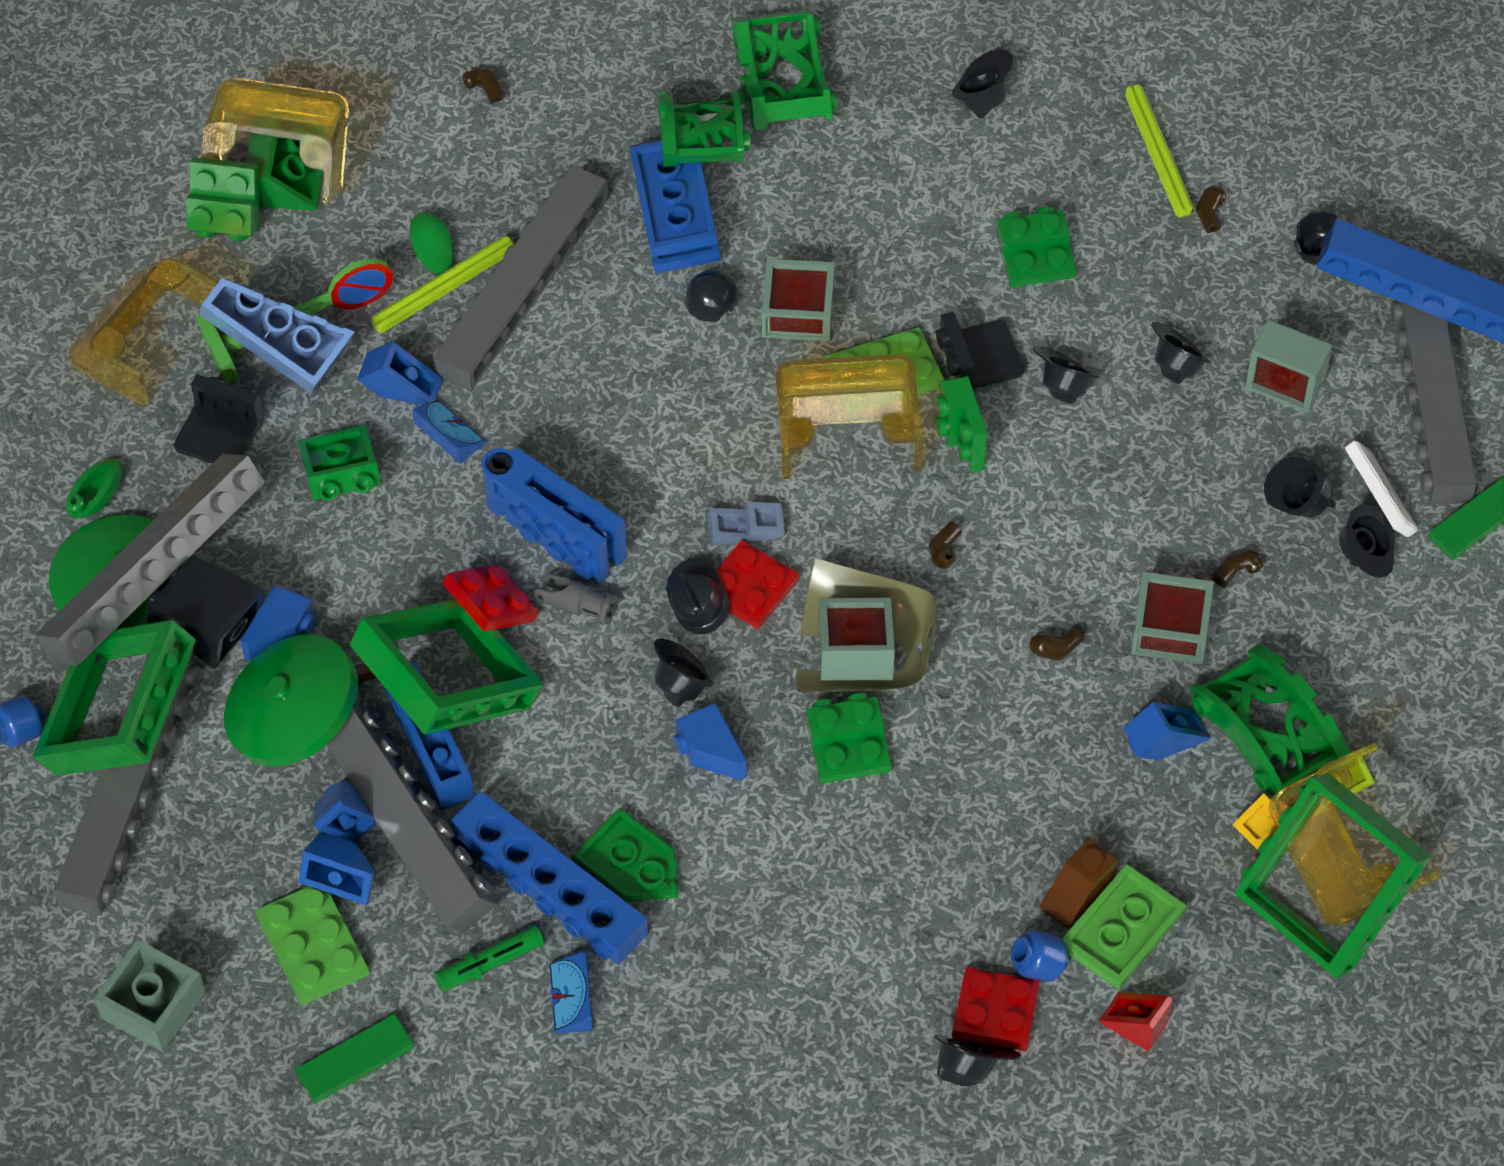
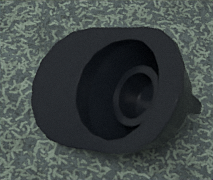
(984, 82)
(1176, 354)
(1063, 375)
(1298, 488)
(1369, 541)
(697, 596)
(679, 672)
(967, 1061)

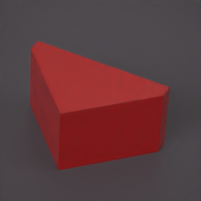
(1138, 1017)

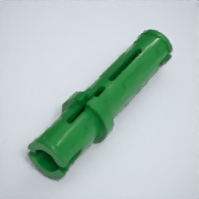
(449, 978)

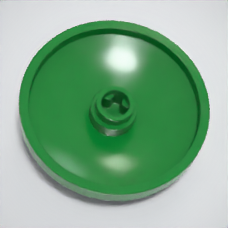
(88, 553)
(290, 700)

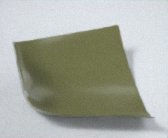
(911, 614)

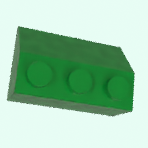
(282, 174)

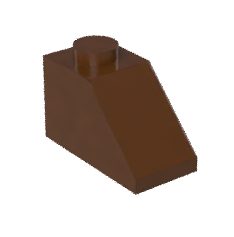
(1079, 883)

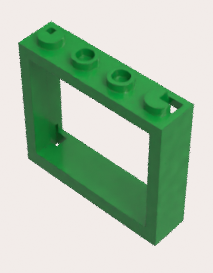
(513, 694)
(144, 715)
(1273, 849)

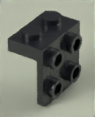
(980, 352)
(220, 421)

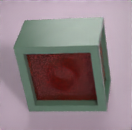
(798, 300)
(1288, 366)
(1172, 617)
(856, 639)

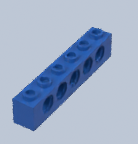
(486, 818)

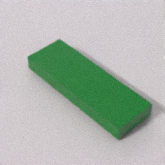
(1471, 522)
(354, 1059)

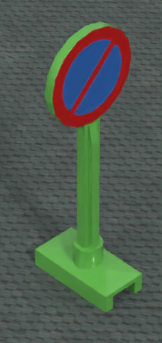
(349, 290)

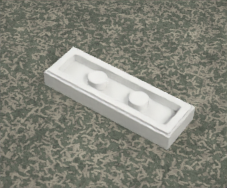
(1381, 489)

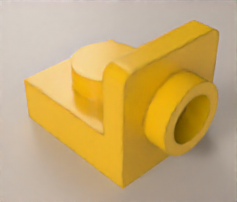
(1256, 822)

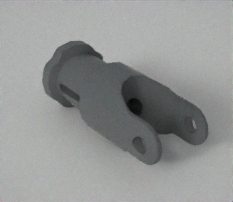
(577, 598)

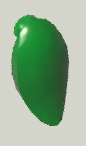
(431, 242)
(94, 488)

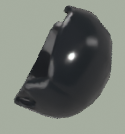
(1311, 235)
(711, 295)

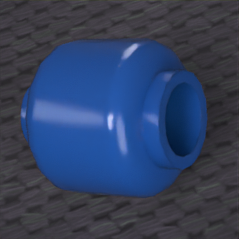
(20, 721)
(1039, 955)

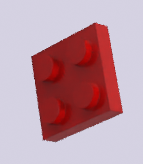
(755, 583)
(490, 597)
(995, 1009)

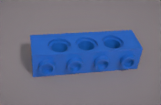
(437, 758)

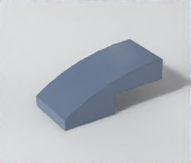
(752, 524)

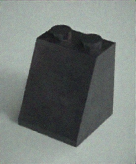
(207, 605)

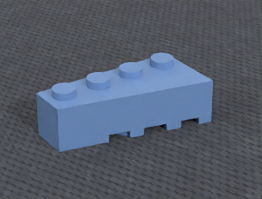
(277, 333)

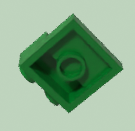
(223, 198)
(1035, 247)
(961, 421)
(339, 463)
(847, 738)

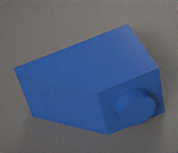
(399, 375)
(279, 617)
(1164, 731)
(709, 743)
(343, 812)
(337, 868)

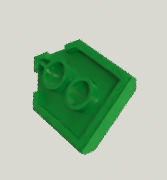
(630, 860)

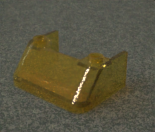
(285, 112)
(103, 342)
(847, 393)
(1327, 854)

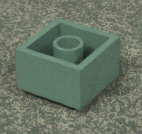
(150, 995)

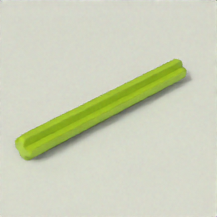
(1159, 151)
(441, 285)

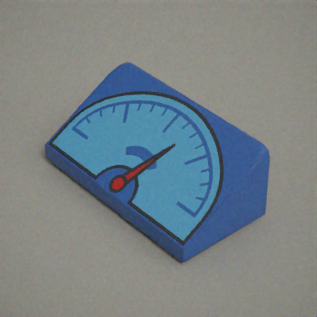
(447, 430)
(570, 994)

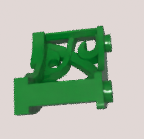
(800, 100)
(678, 137)
(1251, 679)

